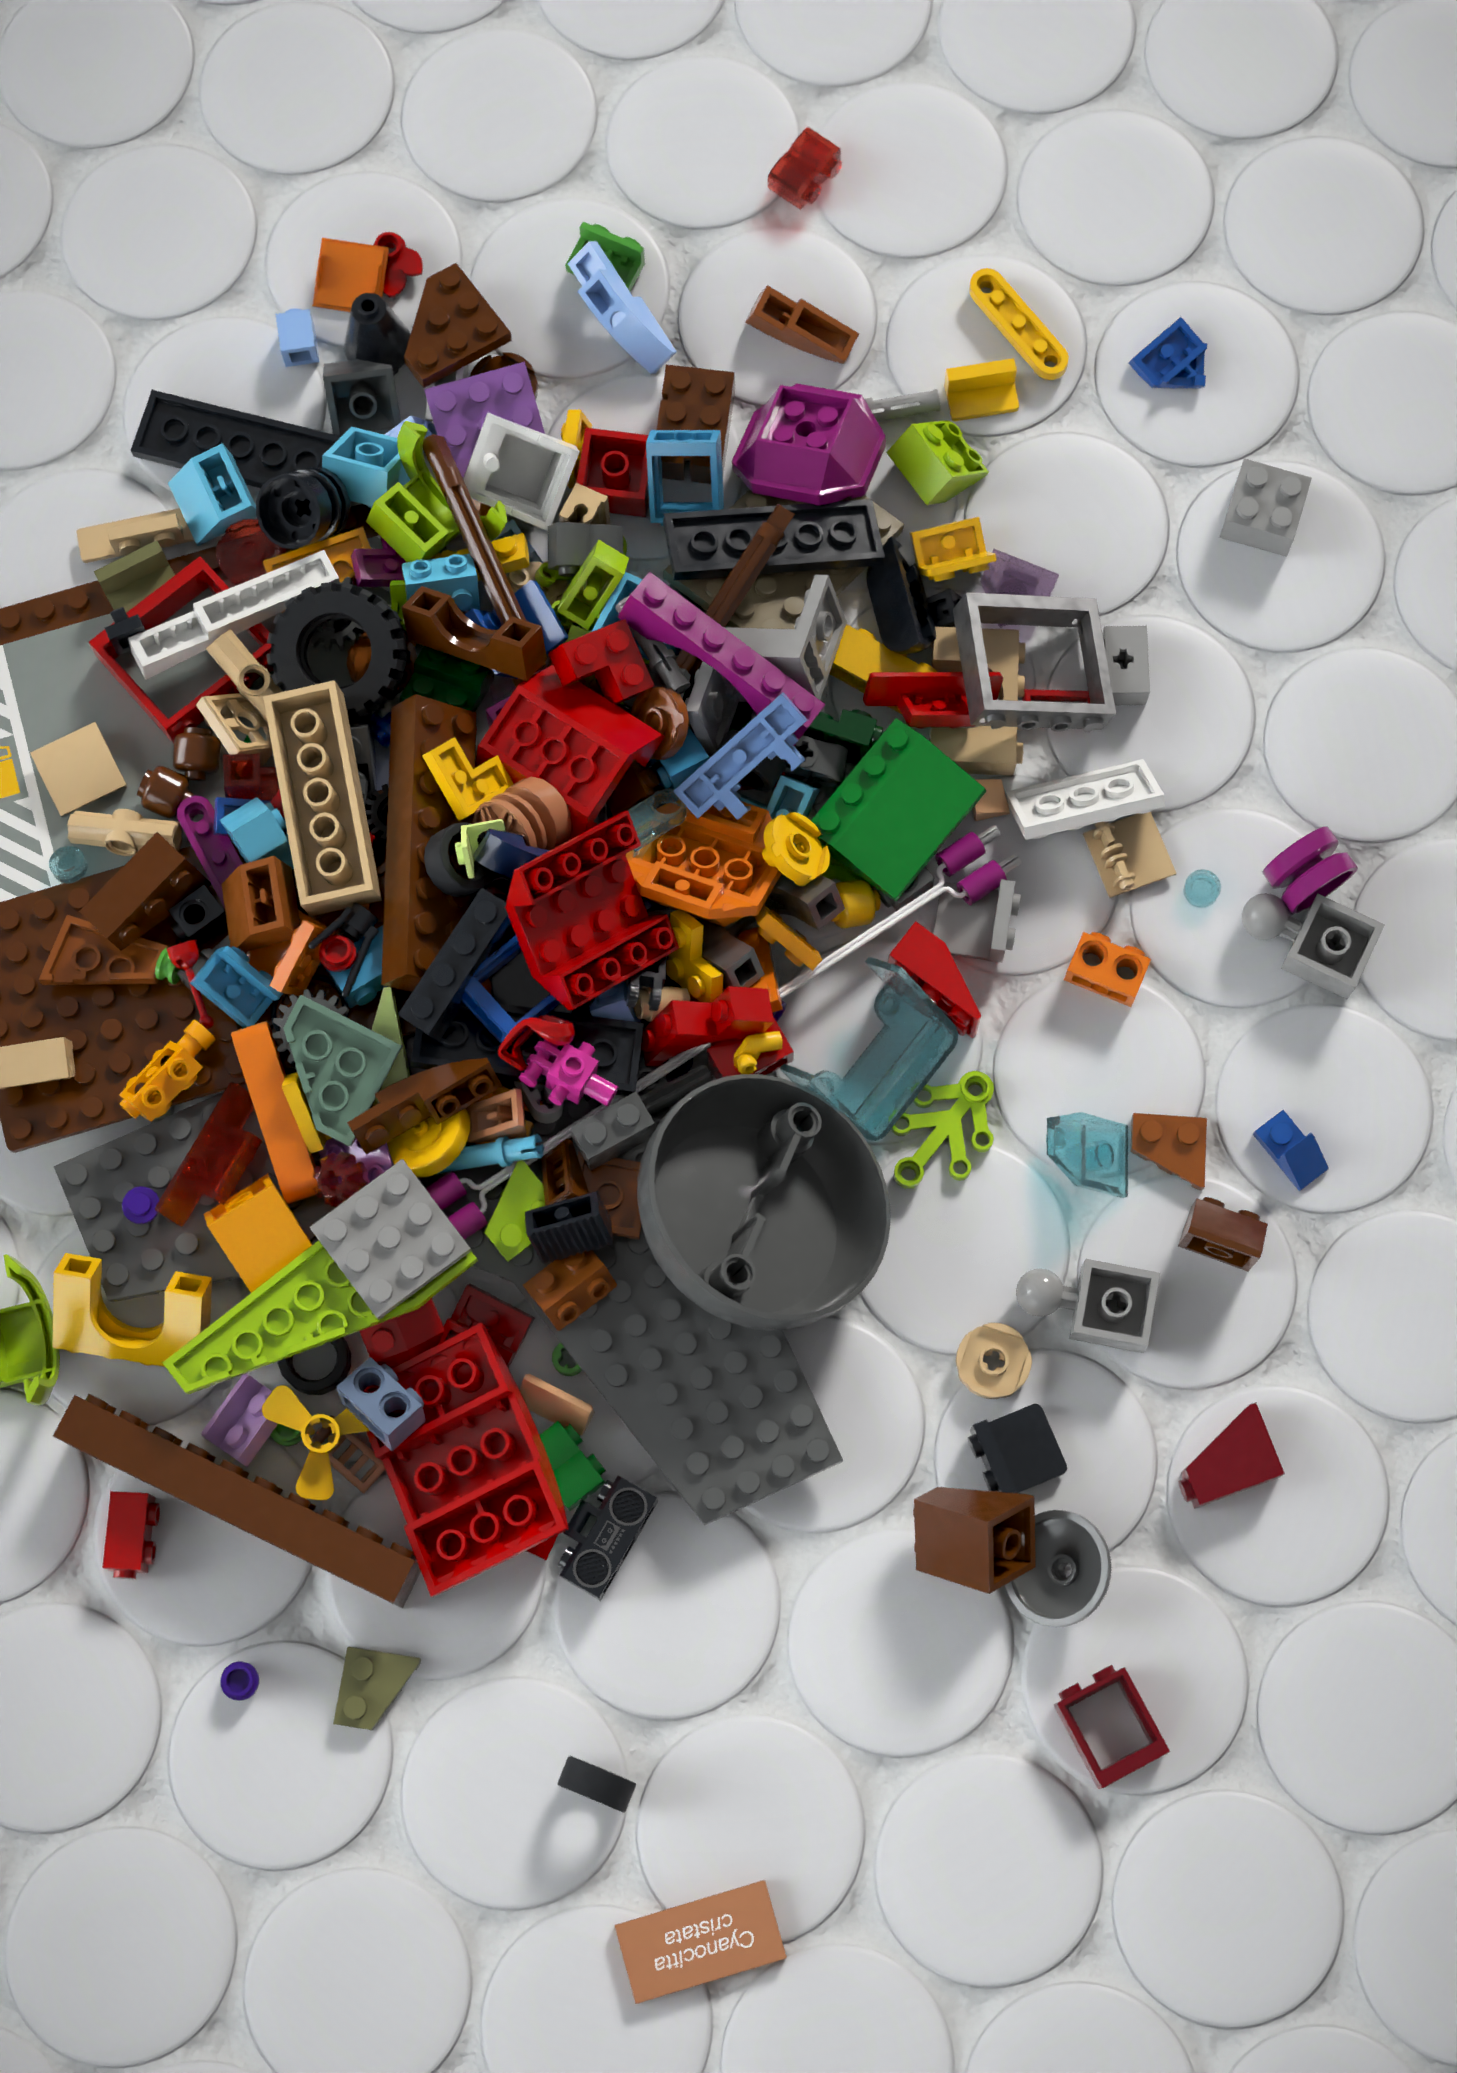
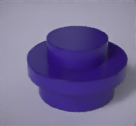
(140, 1205)
(239, 1681)

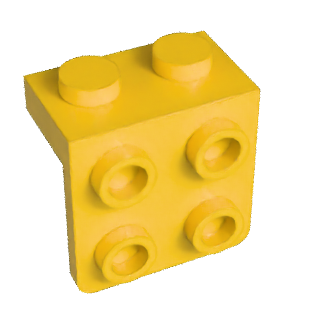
(951, 548)

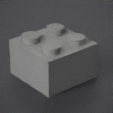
(1265, 507)

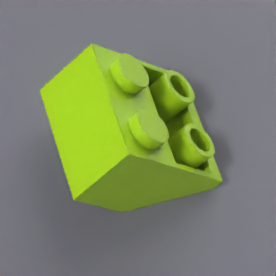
(937, 460)

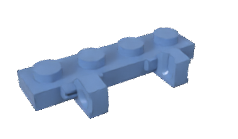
(762, 737)

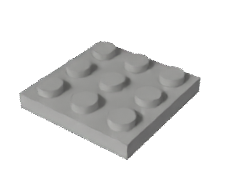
(390, 1239)

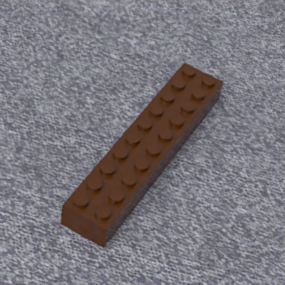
(231, 1497)

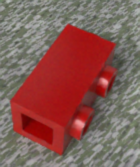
(129, 1534)

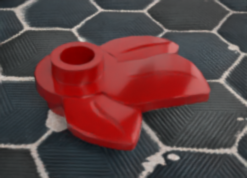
(400, 263)

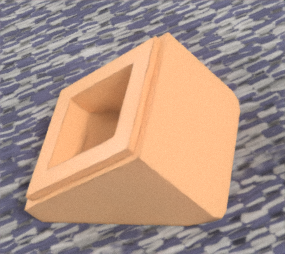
(993, 802)

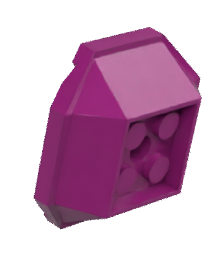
(810, 446)

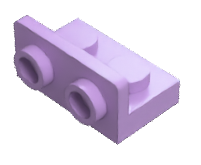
(239, 1422)

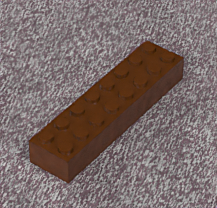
(415, 910)

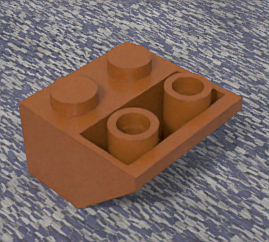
(260, 904)

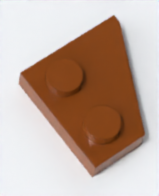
(1172, 1143)

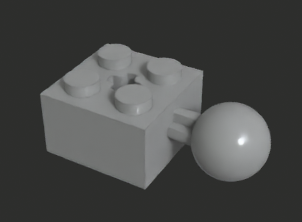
(1325, 923)
(1135, 1290)

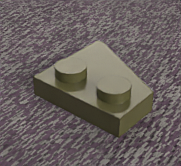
(370, 1685)

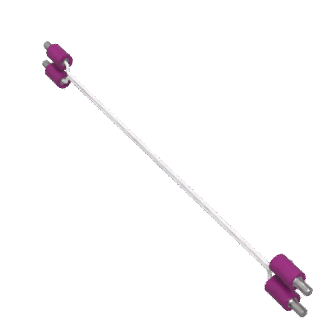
(949, 861)

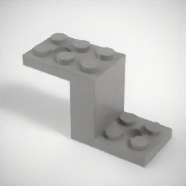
(800, 653)

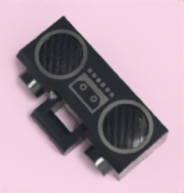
(619, 1522)

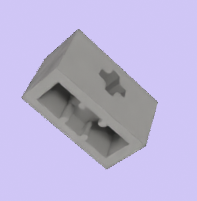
(1128, 646)

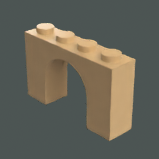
(982, 748)

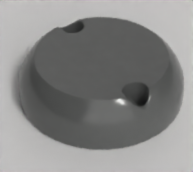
(763, 1202)

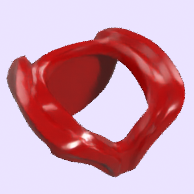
(551, 1028)

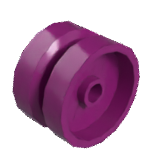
(1309, 869)

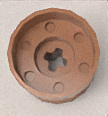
(531, 810)

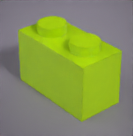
(593, 584)

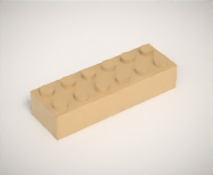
(322, 798)

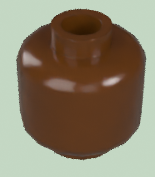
(196, 753)
(163, 791)

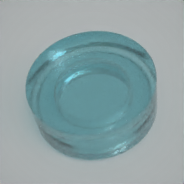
(68, 864)
(1202, 888)

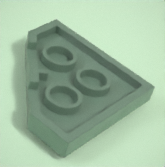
(337, 1065)

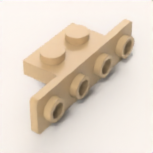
(131, 534)

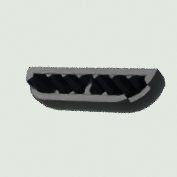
(900, 603)

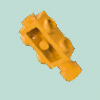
(166, 1082)

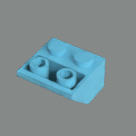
(212, 494)

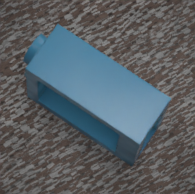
(682, 444)

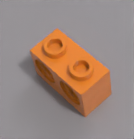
(1104, 977)

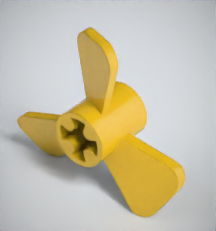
(316, 1475)

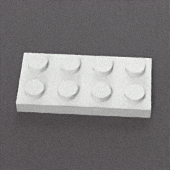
(1085, 799)

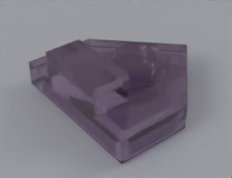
(1017, 577)

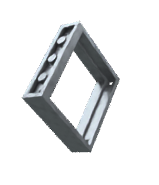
(1033, 611)

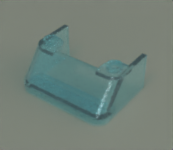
(895, 1063)

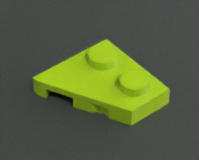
(507, 1224)

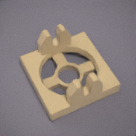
(222, 716)

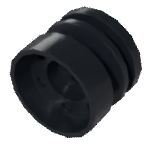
(302, 507)

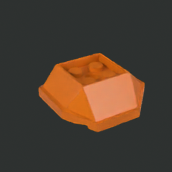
(708, 865)

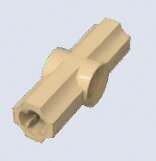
(236, 663)
(122, 832)

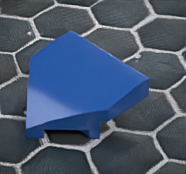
(1172, 359)

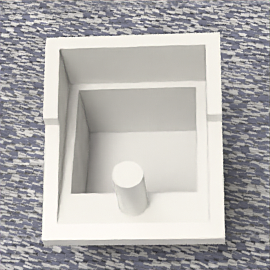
(520, 470)

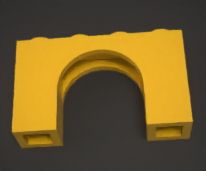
(88, 1327)

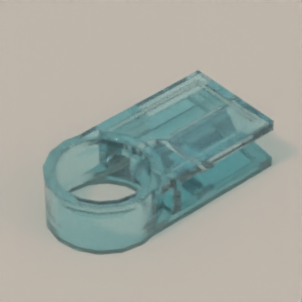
(651, 823)

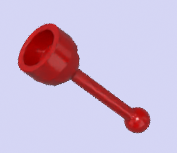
(185, 957)

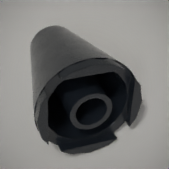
(375, 333)

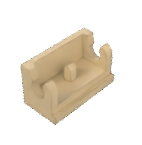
(585, 507)
(36, 1062)

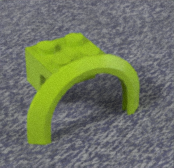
(416, 515)
(28, 1339)

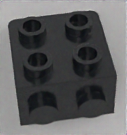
(1017, 1450)

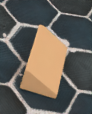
(555, 1404)

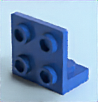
(535, 609)

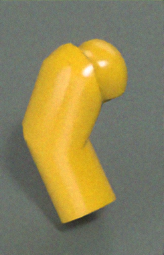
(751, 1048)

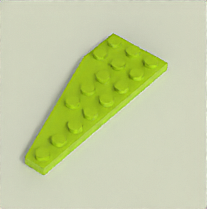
(287, 1315)

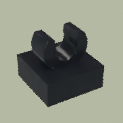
(123, 629)

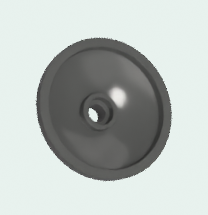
(1045, 1591)

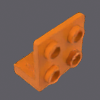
(291, 961)

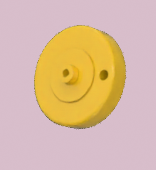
(430, 1146)

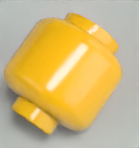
(859, 904)

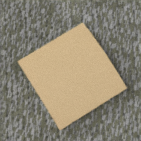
(78, 769)

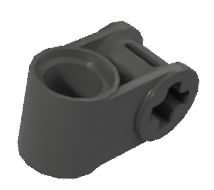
(823, 762)

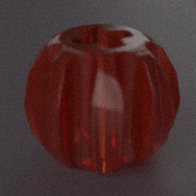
(327, 1177)

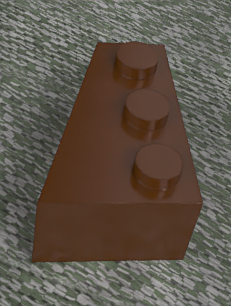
(142, 892)

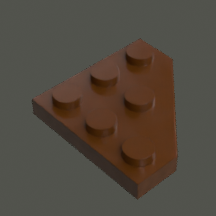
(451, 327)

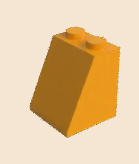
(257, 1232)

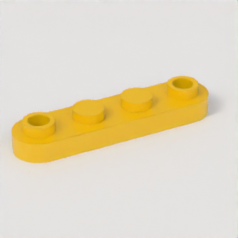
(1018, 324)

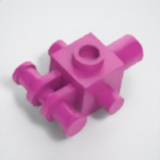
(569, 1074)

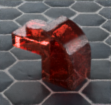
(247, 779)

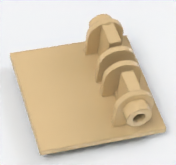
(1129, 853)

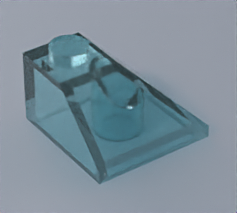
(1090, 1151)

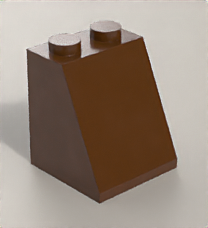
(974, 1536)

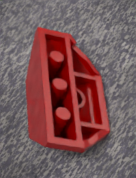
(404, 1335)

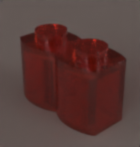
(805, 168)

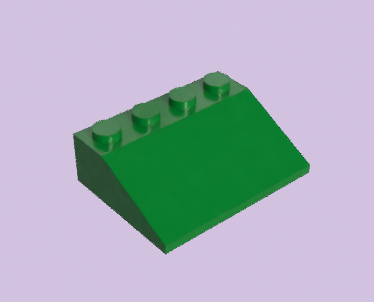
(896, 809)

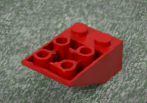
(935, 971)

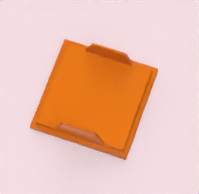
(347, 272)

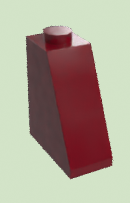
(1232, 1462)

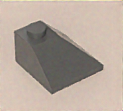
(361, 396)

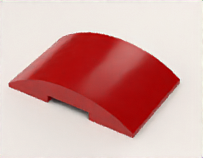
(475, 1469)

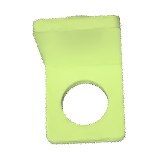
(469, 843)

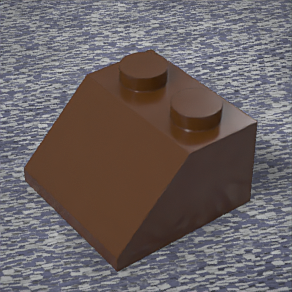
(1224, 1234)

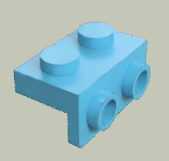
(448, 575)

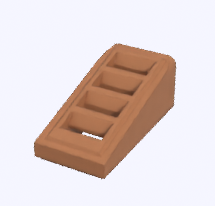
(372, 1474)

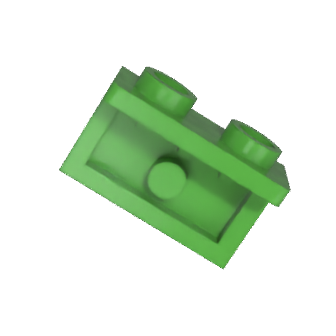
(623, 253)

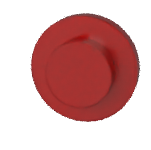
(337, 953)

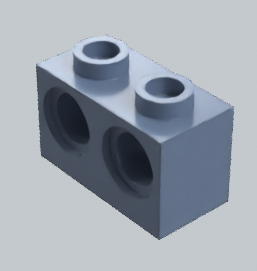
(375, 1407)

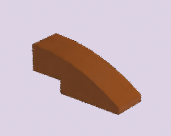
(801, 326)

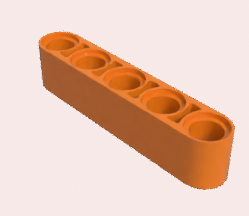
(264, 1078)

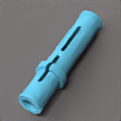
(501, 1152)

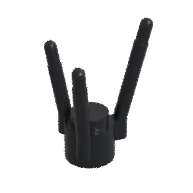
(356, 923)

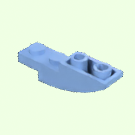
(618, 311)

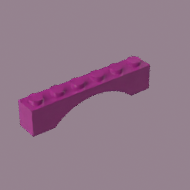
(669, 618)

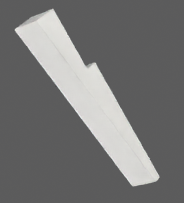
(230, 609)

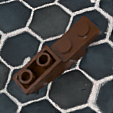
(429, 1093)

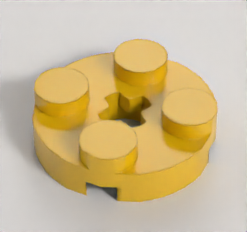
(797, 863)

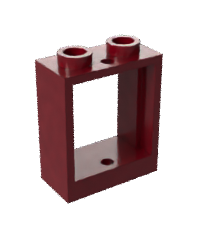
(1155, 1749)

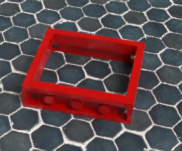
(153, 612)

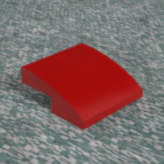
(503, 1321)

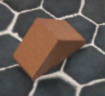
(497, 1117)

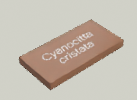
(700, 1941)

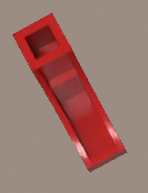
(691, 1024)

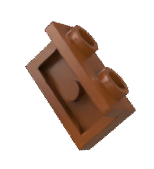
(570, 1287)

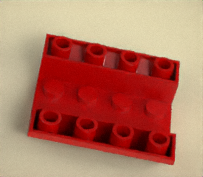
(569, 741)
(583, 915)

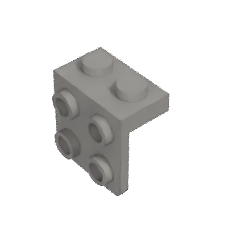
(979, 928)

